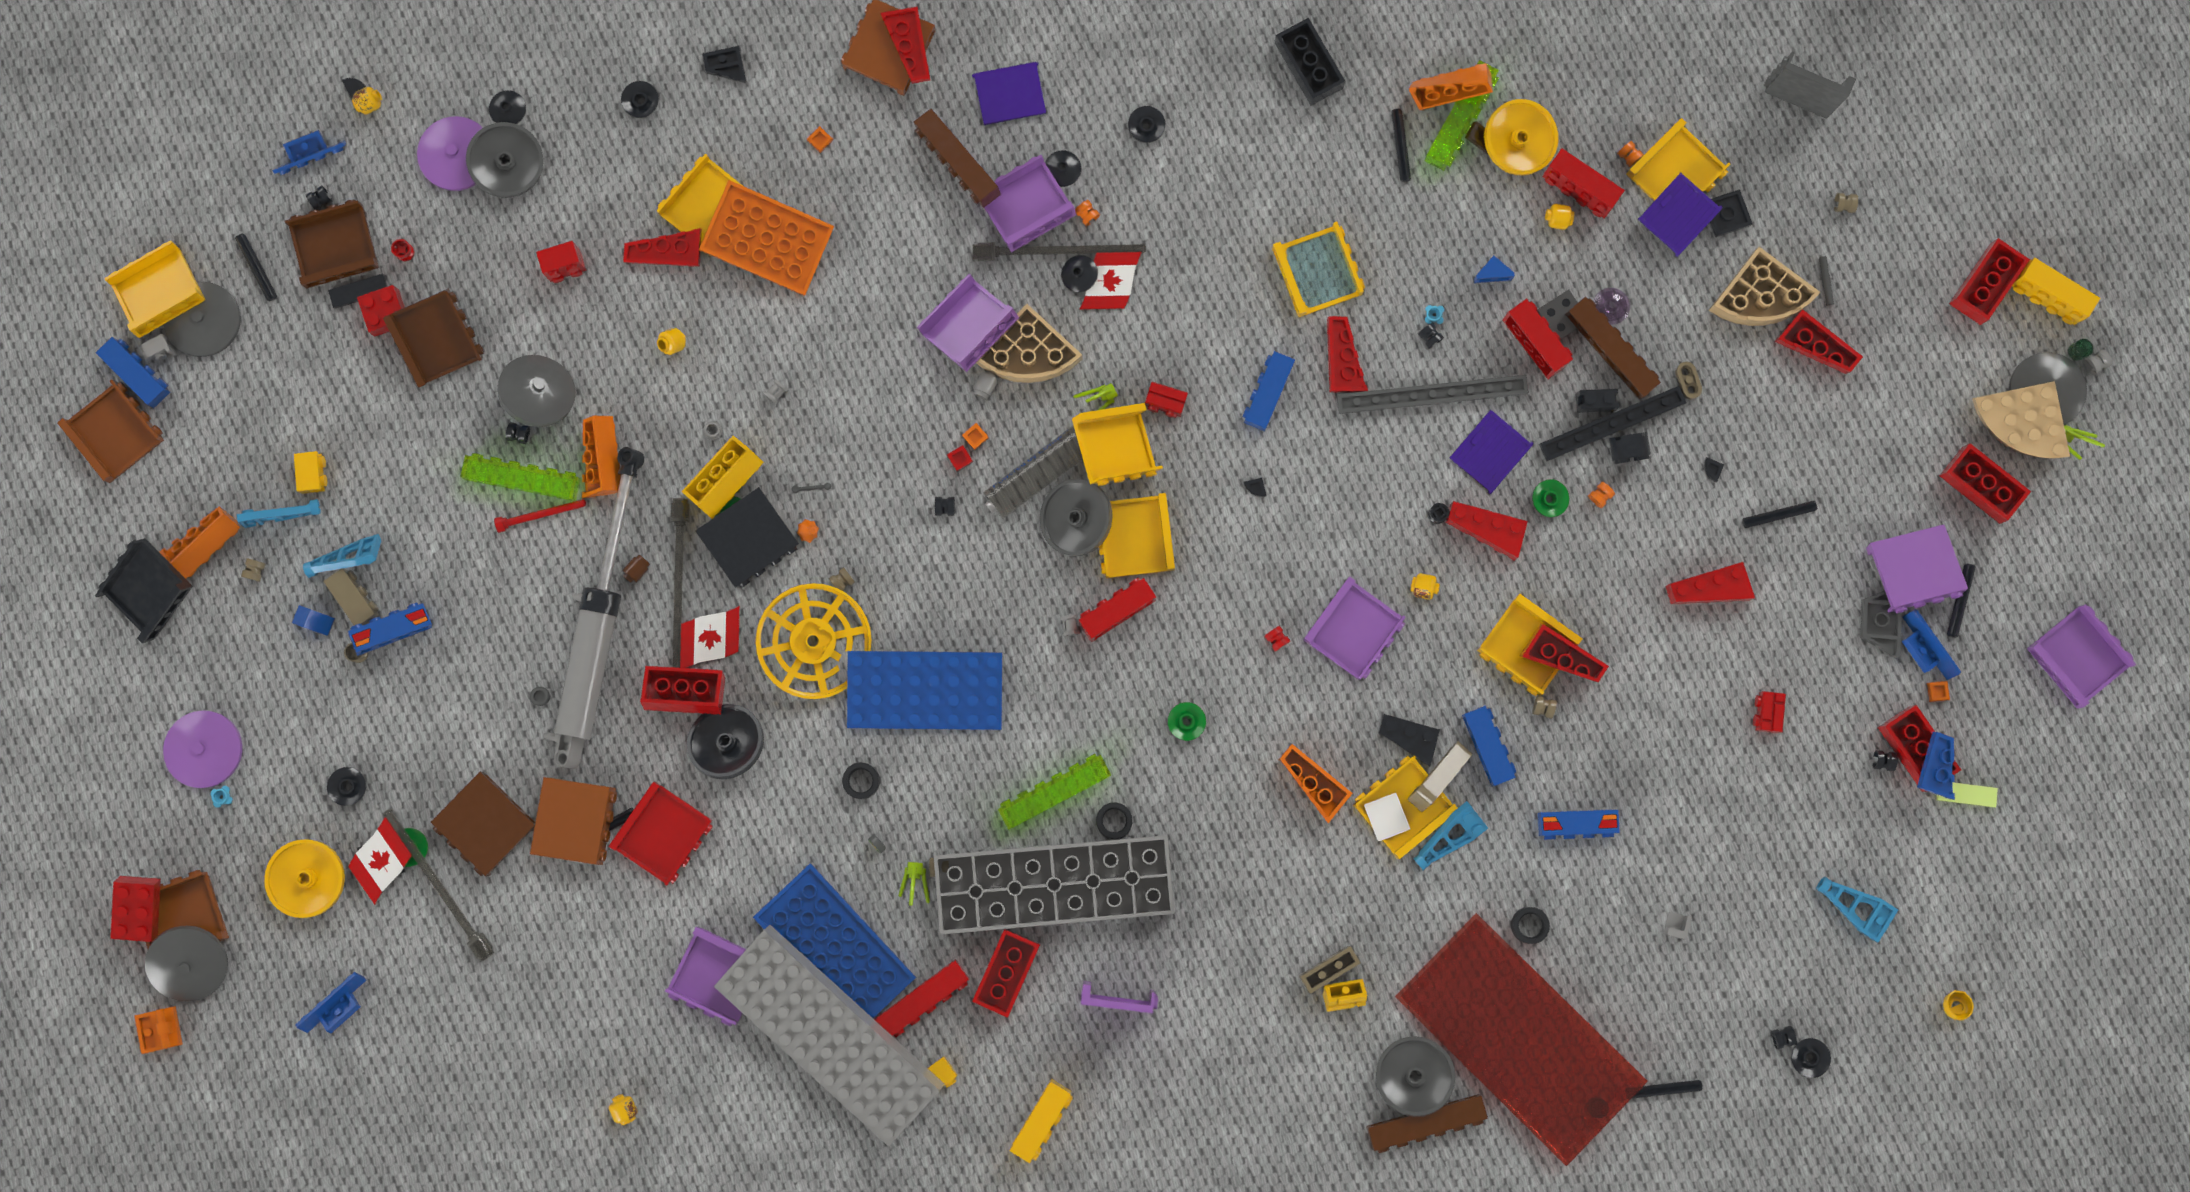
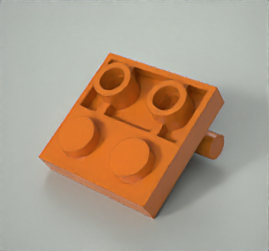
(158, 1030)

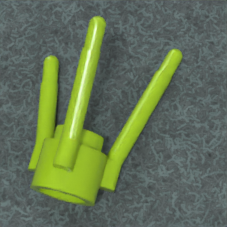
(1105, 392)
(2072, 432)
(914, 871)

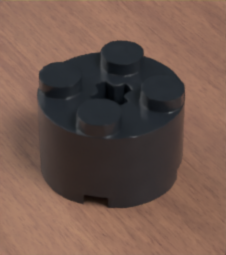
(1630, 446)

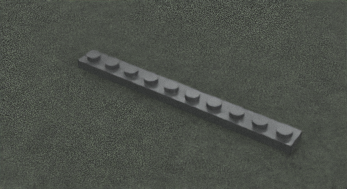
(1432, 394)

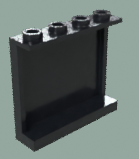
(747, 538)
(145, 588)

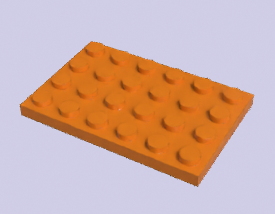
(766, 237)

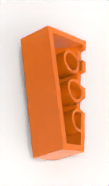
(1452, 86)
(600, 457)
(201, 542)
(1319, 786)

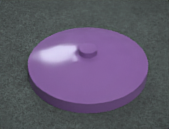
(443, 152)
(202, 749)

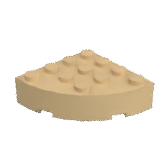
(1763, 293)
(1030, 351)
(2026, 420)

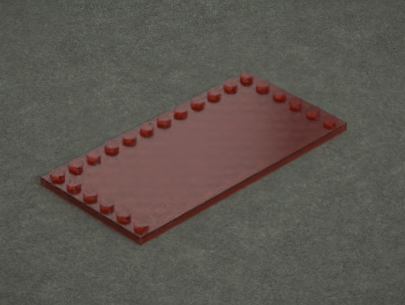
(1521, 1039)

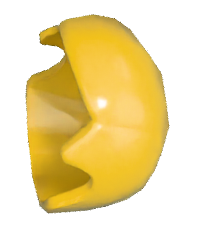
(1960, 1011)

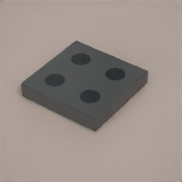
(1555, 314)

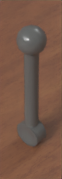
(795, 488)

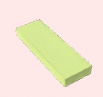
(1973, 795)

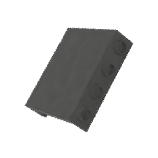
(1807, 88)

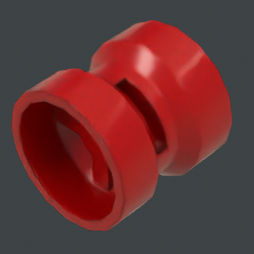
(399, 250)
(1277, 638)

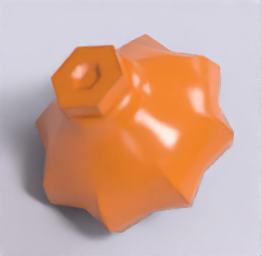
(807, 530)

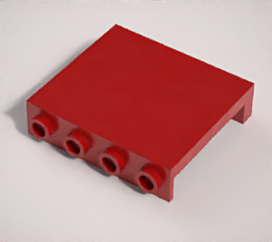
(661, 833)

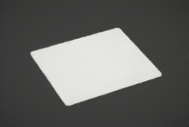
(1387, 817)

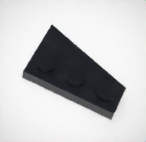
(1411, 736)

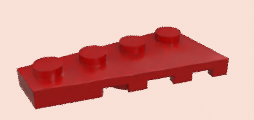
(908, 39)
(673, 250)
(1343, 361)

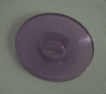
(1617, 314)

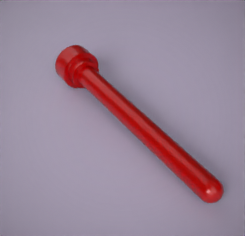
(503, 523)

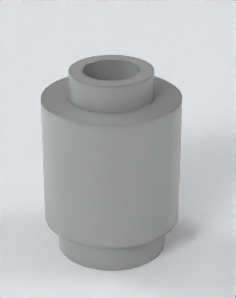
(985, 385)

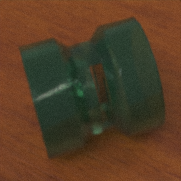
(2084, 348)

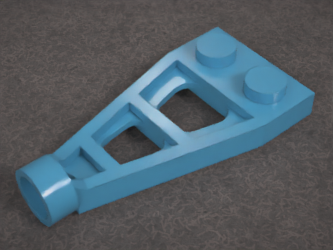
(250, 517)
(366, 553)
(1469, 821)
(1878, 919)

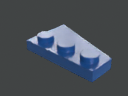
(1937, 766)

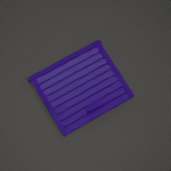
(1009, 93)
(1679, 214)
(1491, 451)

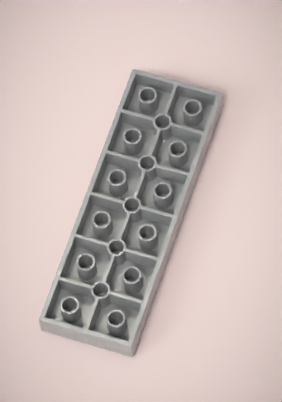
(1054, 884)
(829, 1035)

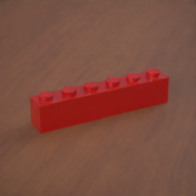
(923, 999)

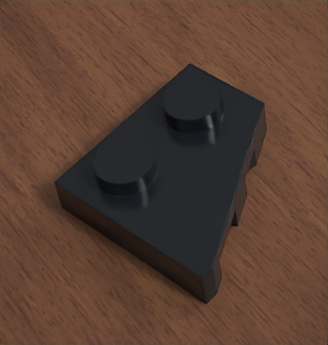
(725, 63)

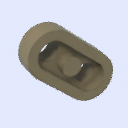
(1690, 380)

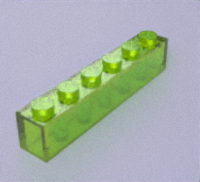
(1456, 125)
(519, 477)
(1054, 792)

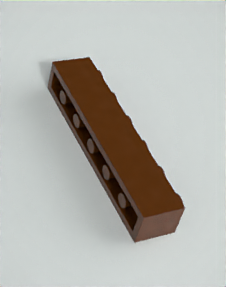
(957, 158)
(1613, 348)
(1408, 1128)

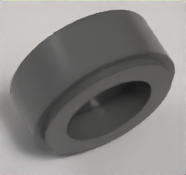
(540, 696)
(879, 846)

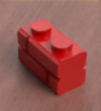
(1165, 399)
(1769, 712)

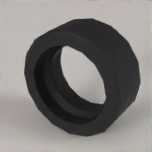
(846, 780)
(1099, 820)
(1543, 918)

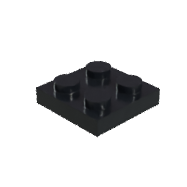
(1732, 215)

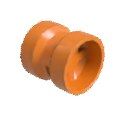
(1633, 157)
(1087, 212)
(1601, 495)

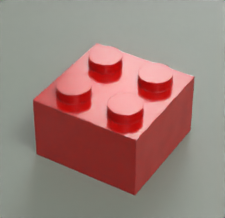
(561, 261)
(378, 305)

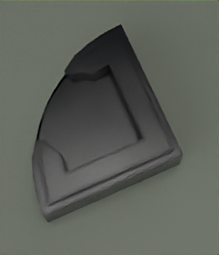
(353, 85)
(1713, 468)
(1256, 487)

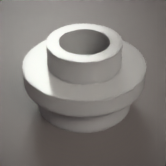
(712, 424)

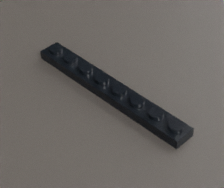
(1612, 423)

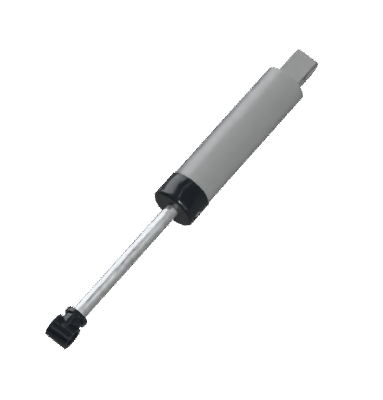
(592, 636)

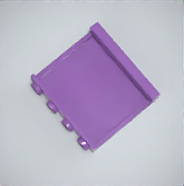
(1028, 204)
(967, 323)
(1918, 568)
(1354, 629)
(2081, 655)
(699, 971)
(1118, 1003)

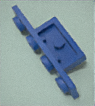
(307, 148)
(1927, 648)
(335, 1007)

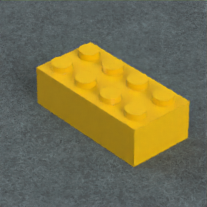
(2055, 292)
(722, 477)
(1040, 1121)

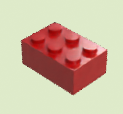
(135, 908)

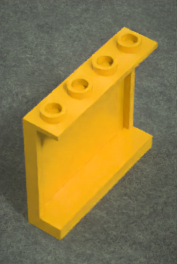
(1676, 154)
(696, 197)
(155, 288)
(1115, 444)
(1138, 538)
(1511, 637)
(1404, 782)

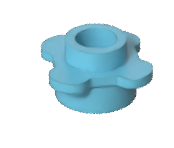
(1435, 319)
(215, 795)

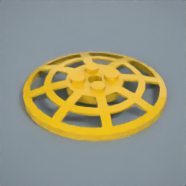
(800, 634)

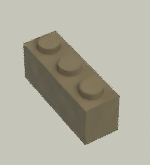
(351, 597)
(1329, 969)

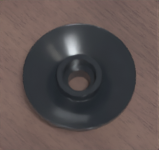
(633, 93)
(513, 113)
(1148, 115)
(1068, 175)
(1082, 281)
(338, 781)
(1821, 1058)

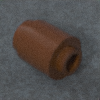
(635, 569)

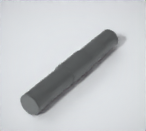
(1826, 281)

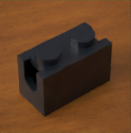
(1597, 400)

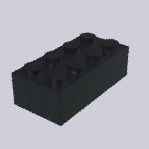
(1309, 61)

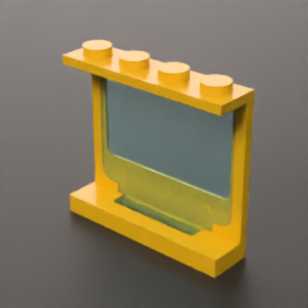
(1319, 270)

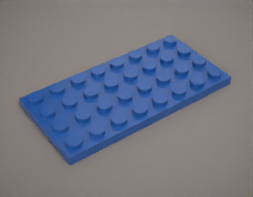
(924, 690)
(836, 940)

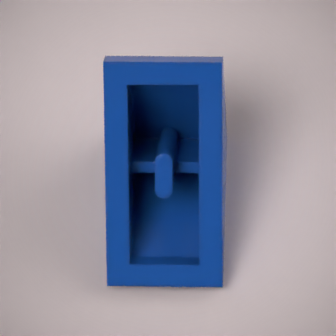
(1494, 272)
(313, 620)

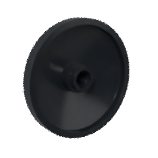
(725, 742)

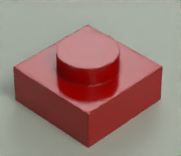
(959, 458)

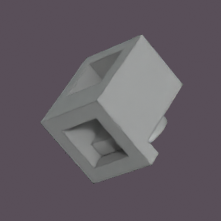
(157, 348)

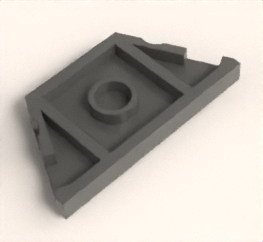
(1879, 626)

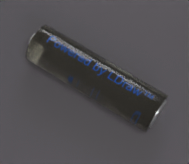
(1034, 474)

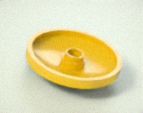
(1521, 137)
(304, 878)

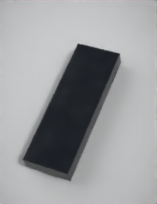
(348, 293)

